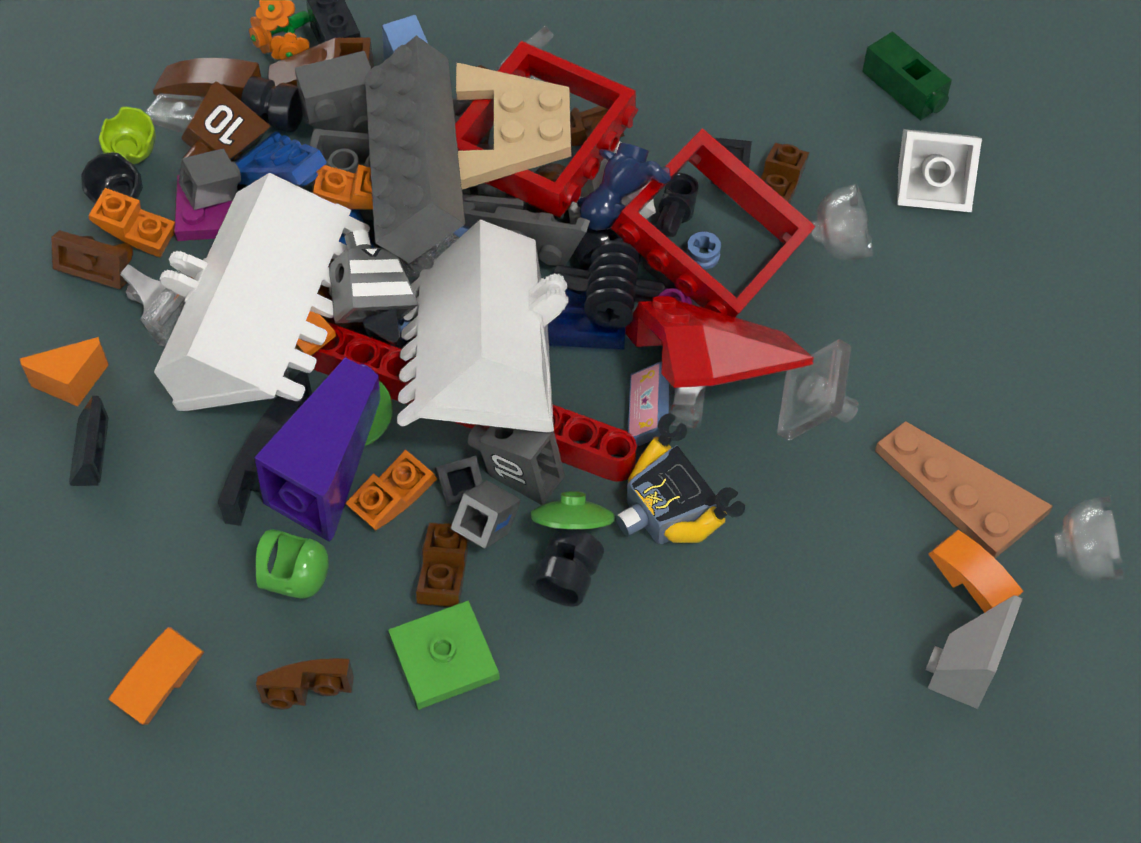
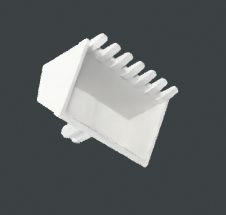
(253, 297)
(482, 334)

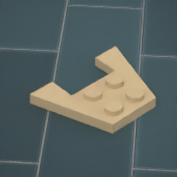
(528, 123)

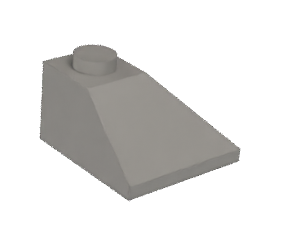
(973, 654)

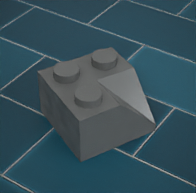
(335, 93)

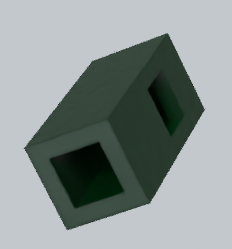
(907, 76)

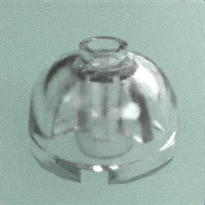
(843, 224)
(1091, 540)

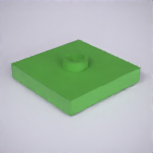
(443, 654)

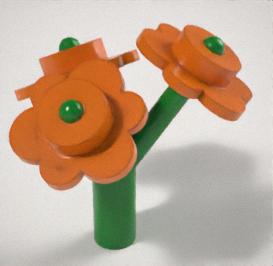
(274, 18)

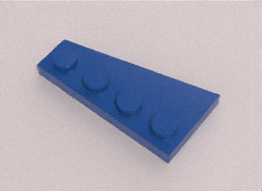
(283, 159)

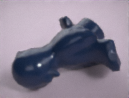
(622, 176)

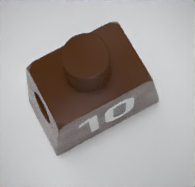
(223, 123)

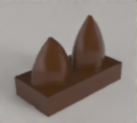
(90, 258)

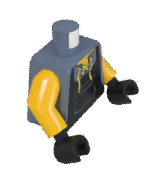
(671, 495)

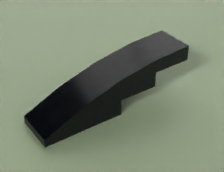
(244, 475)

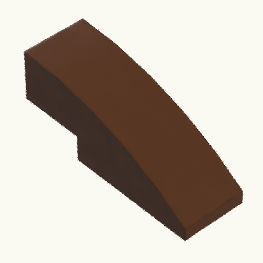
(197, 75)

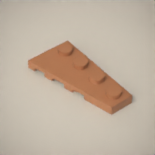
(966, 492)

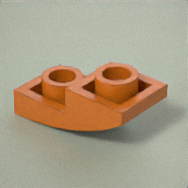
(345, 187)
(129, 223)
(393, 492)
(970, 564)
(155, 675)

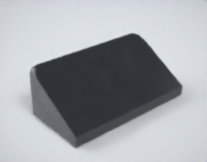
(89, 444)

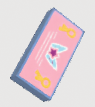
(647, 403)

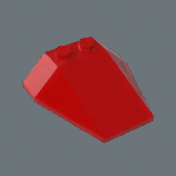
(710, 346)

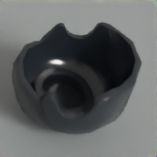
(113, 173)

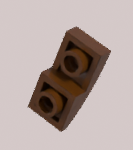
(784, 169)
(442, 566)
(290, 683)

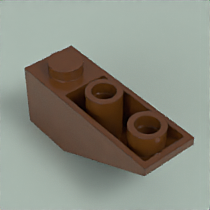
(284, 71)

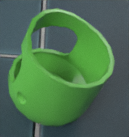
(298, 567)

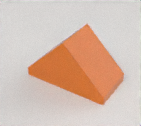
(67, 370)

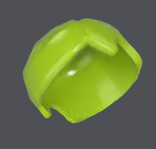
(128, 134)

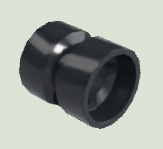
(274, 104)
(567, 568)

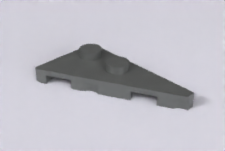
(553, 239)

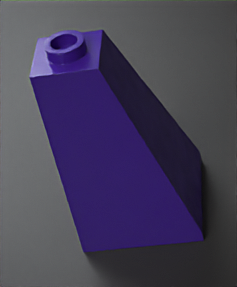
(317, 451)

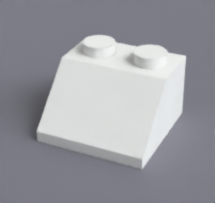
(938, 170)

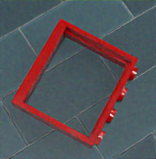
(526, 185)
(741, 186)

